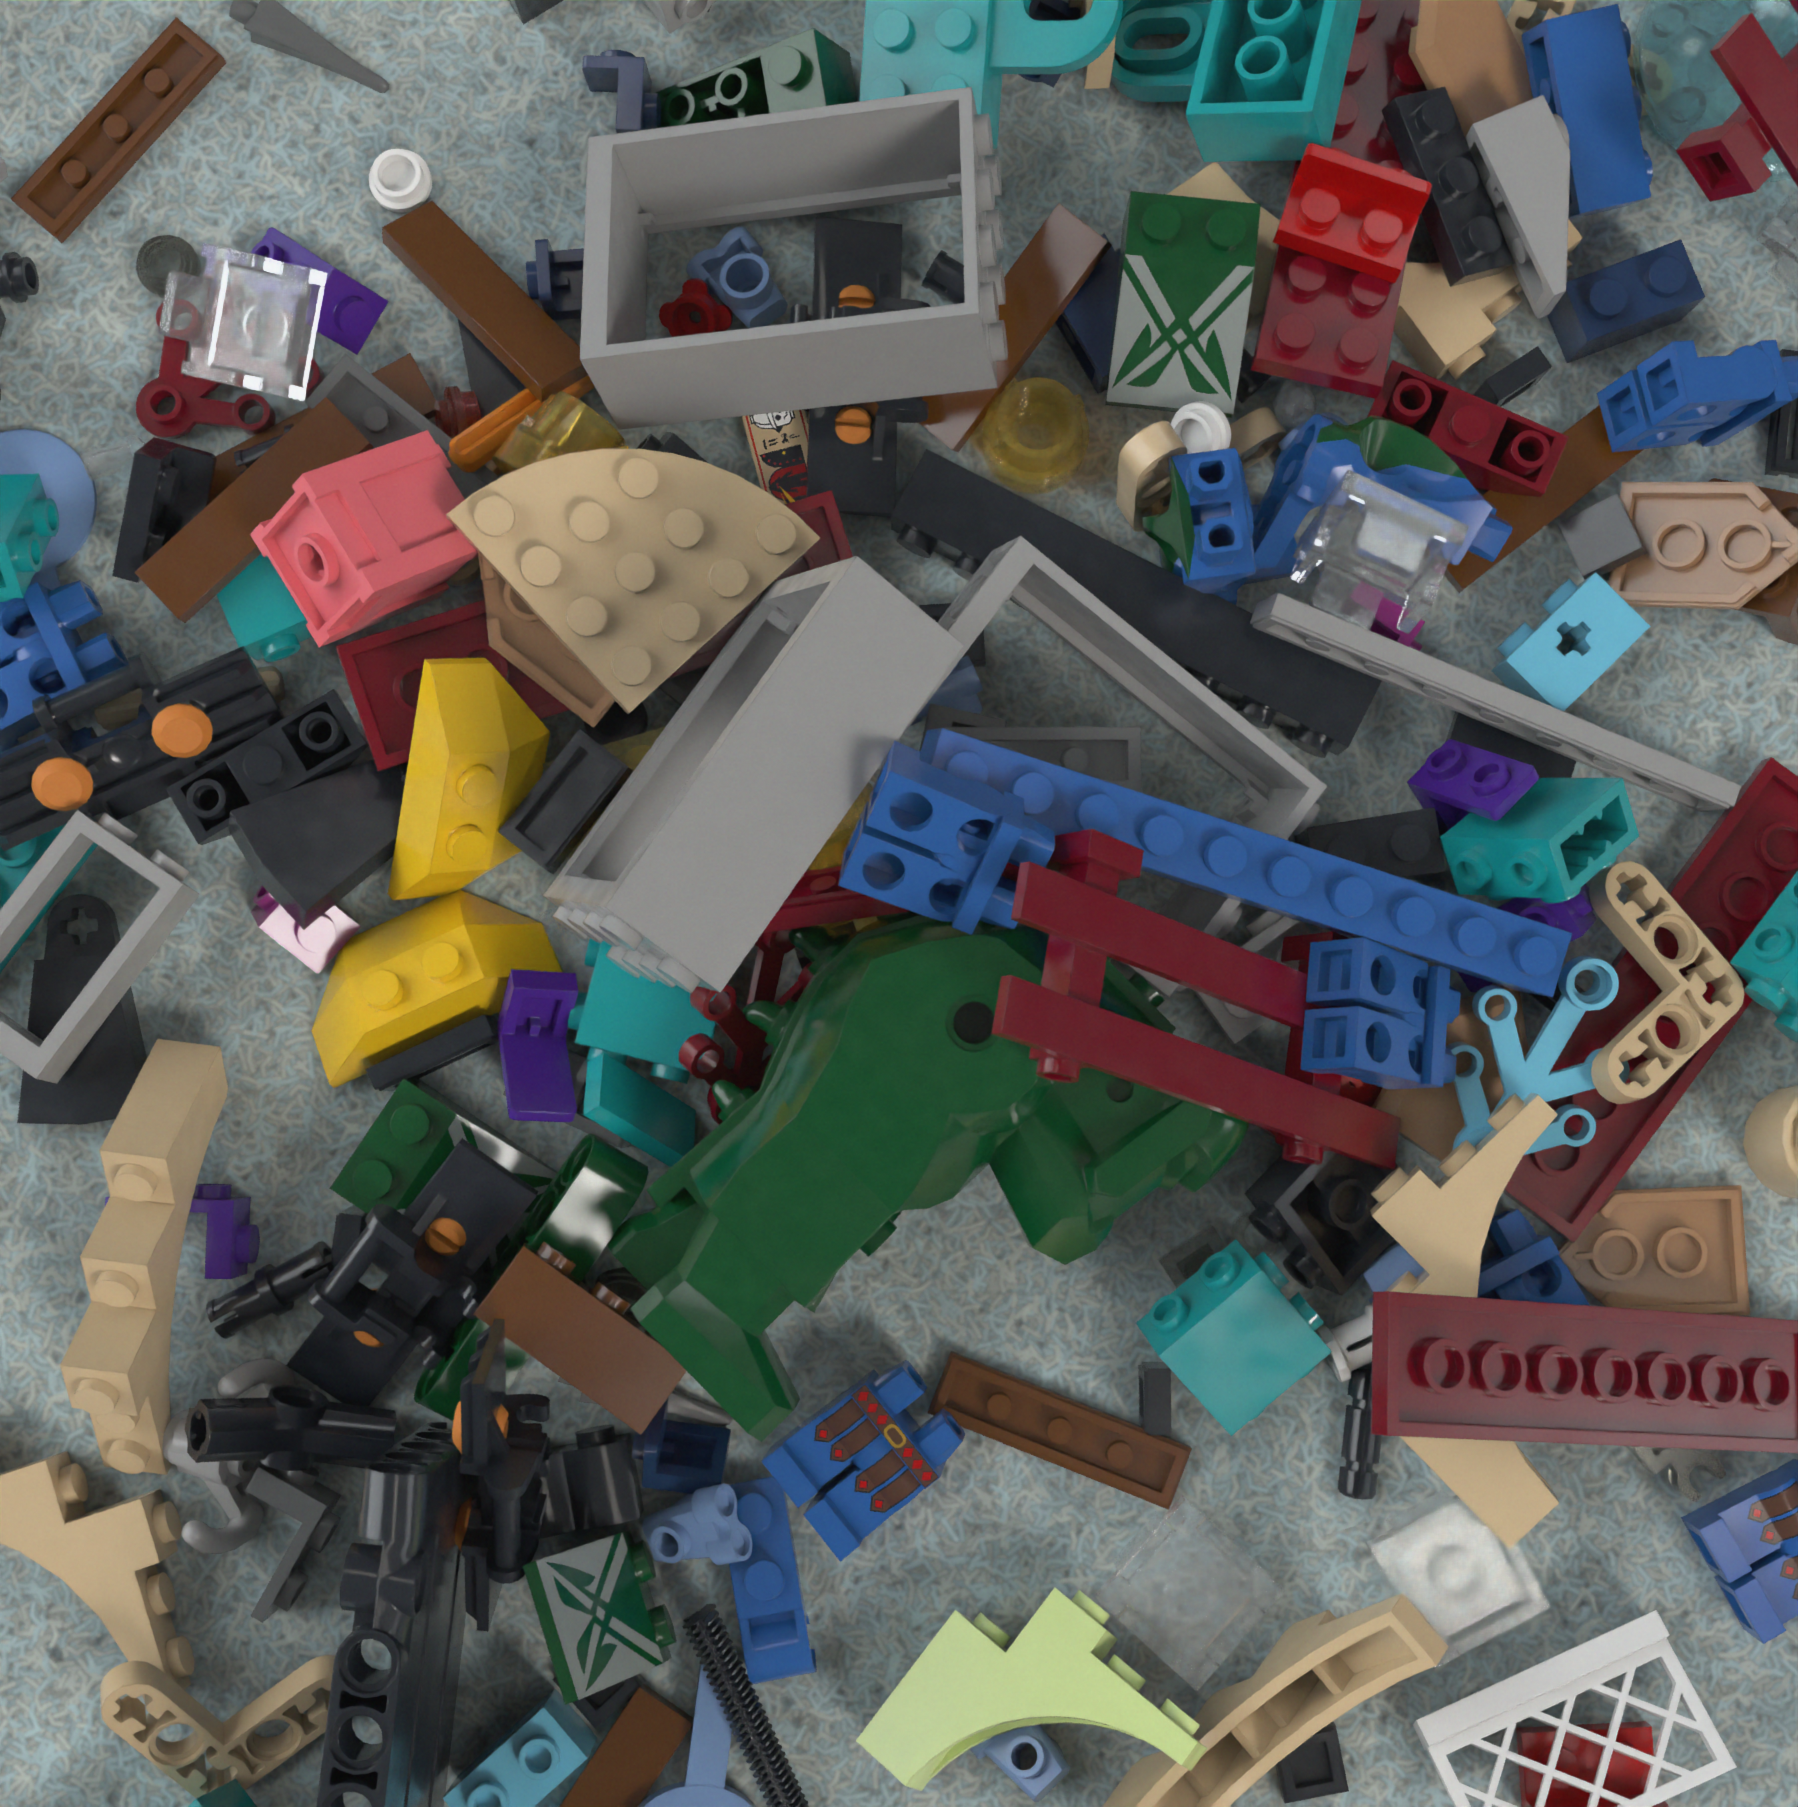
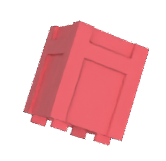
(367, 537)

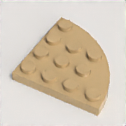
(632, 555)

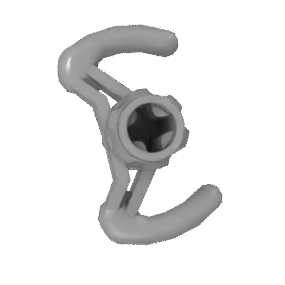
(226, 1478)

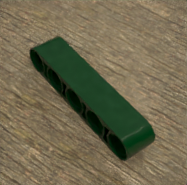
(576, 1218)

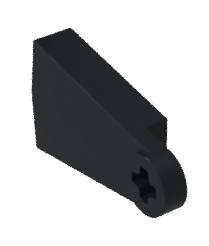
(321, 836)
(114, 1056)

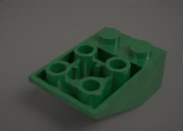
(782, 77)

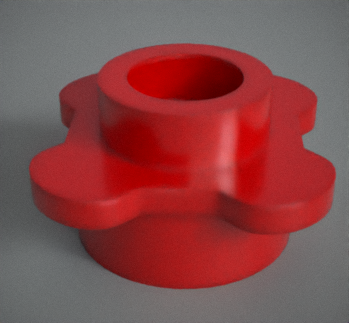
(695, 297)

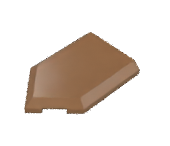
(1472, 55)
(1703, 544)
(537, 652)
(1434, 1115)
(1665, 1251)

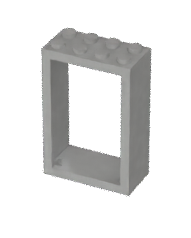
(779, 169)
(752, 775)
(1278, 788)

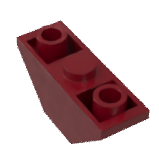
(1484, 440)

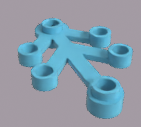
(1533, 1072)

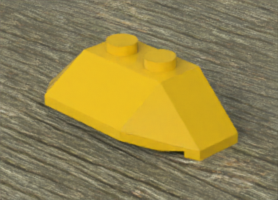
(466, 774)
(422, 979)

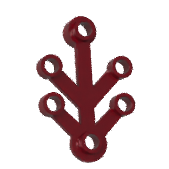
(190, 400)
(745, 1035)

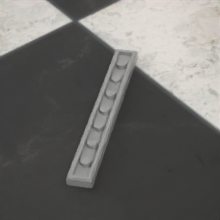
(1492, 704)

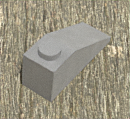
(1527, 180)

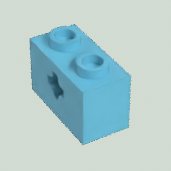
(1601, 631)
(526, 1759)

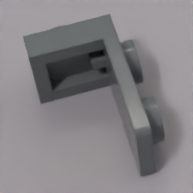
(311, 1504)

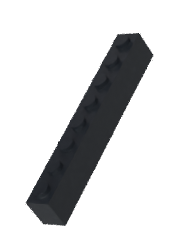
(1206, 635)

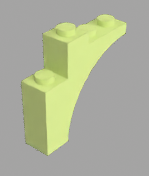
(1052, 1673)

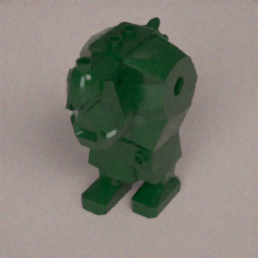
(885, 1105)

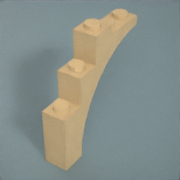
(1434, 321)
(1445, 1233)
(133, 1256)
(101, 1555)
(1301, 1686)

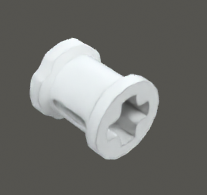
(1344, 1359)

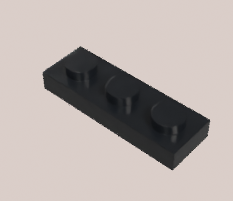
(1458, 204)

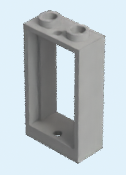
(53, 1056)

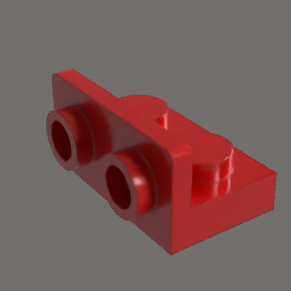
(1352, 212)
(1581, 1759)

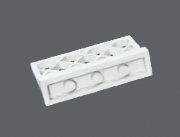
(1560, 1681)

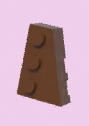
(582, 1335)

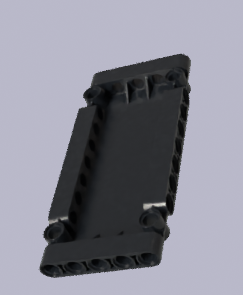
(415, 1605)

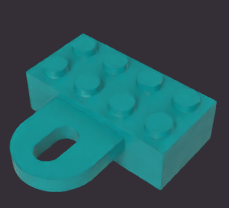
(971, 44)
(1253, 71)

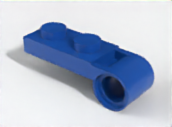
(770, 1587)

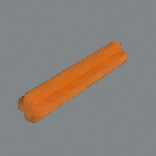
(482, 439)

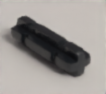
(1359, 1446)

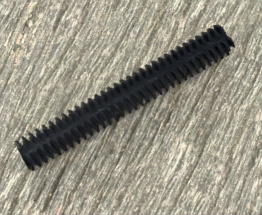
(743, 1708)

